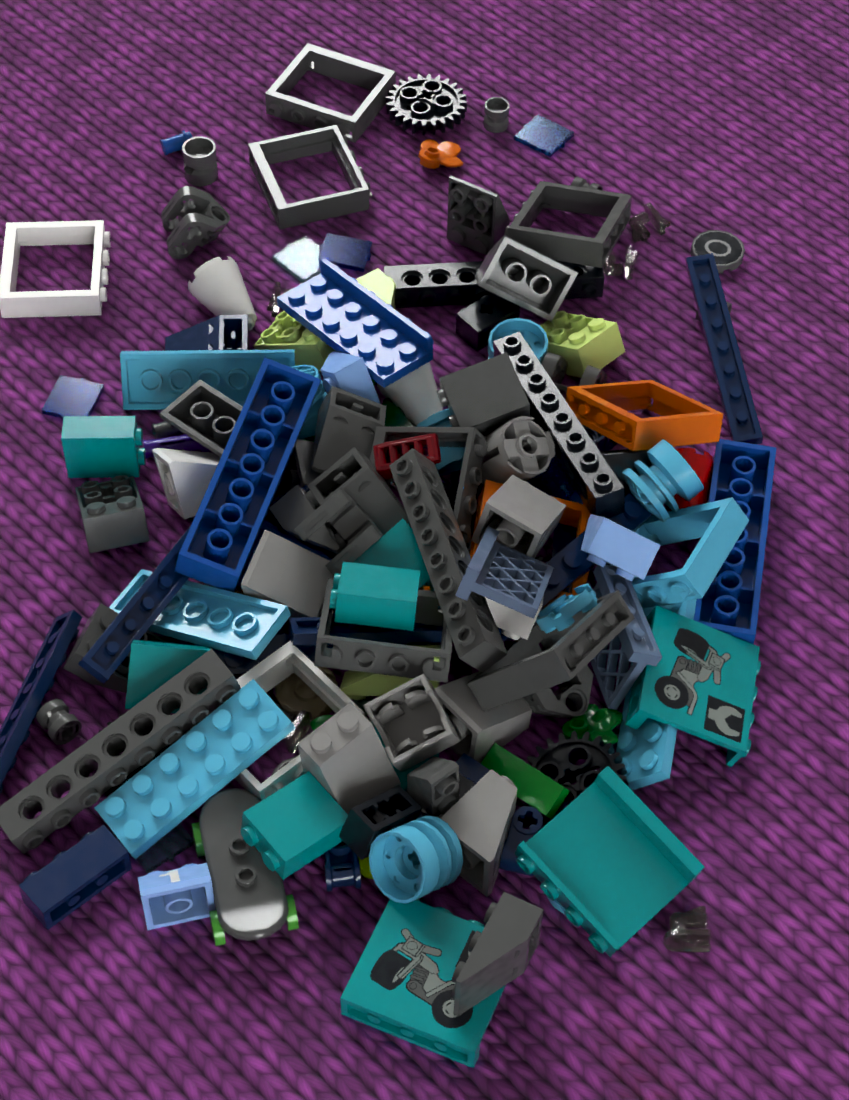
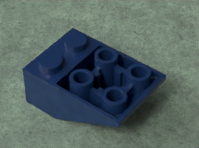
(217, 333)

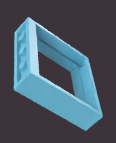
(719, 528)

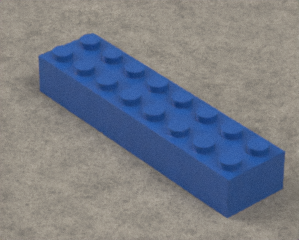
(247, 476)
(734, 595)

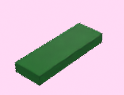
(532, 785)

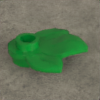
(595, 722)

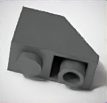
(435, 785)

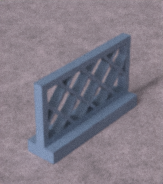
(500, 561)
(636, 641)

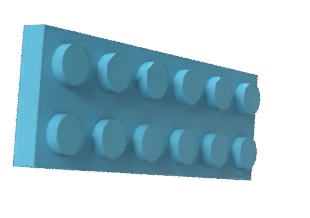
(159, 377)
(214, 617)
(194, 768)

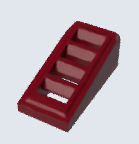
(390, 451)

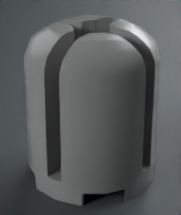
(517, 450)

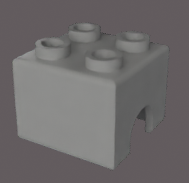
(412, 723)

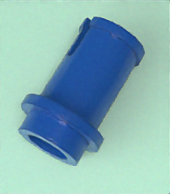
(175, 142)

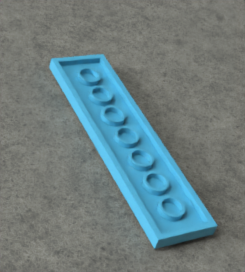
(650, 748)

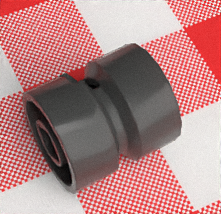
(200, 161)

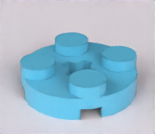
(560, 611)

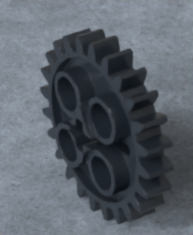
(426, 104)
(560, 761)

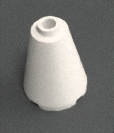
(222, 289)
(415, 394)

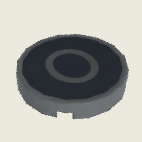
(726, 248)

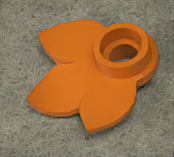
(434, 154)

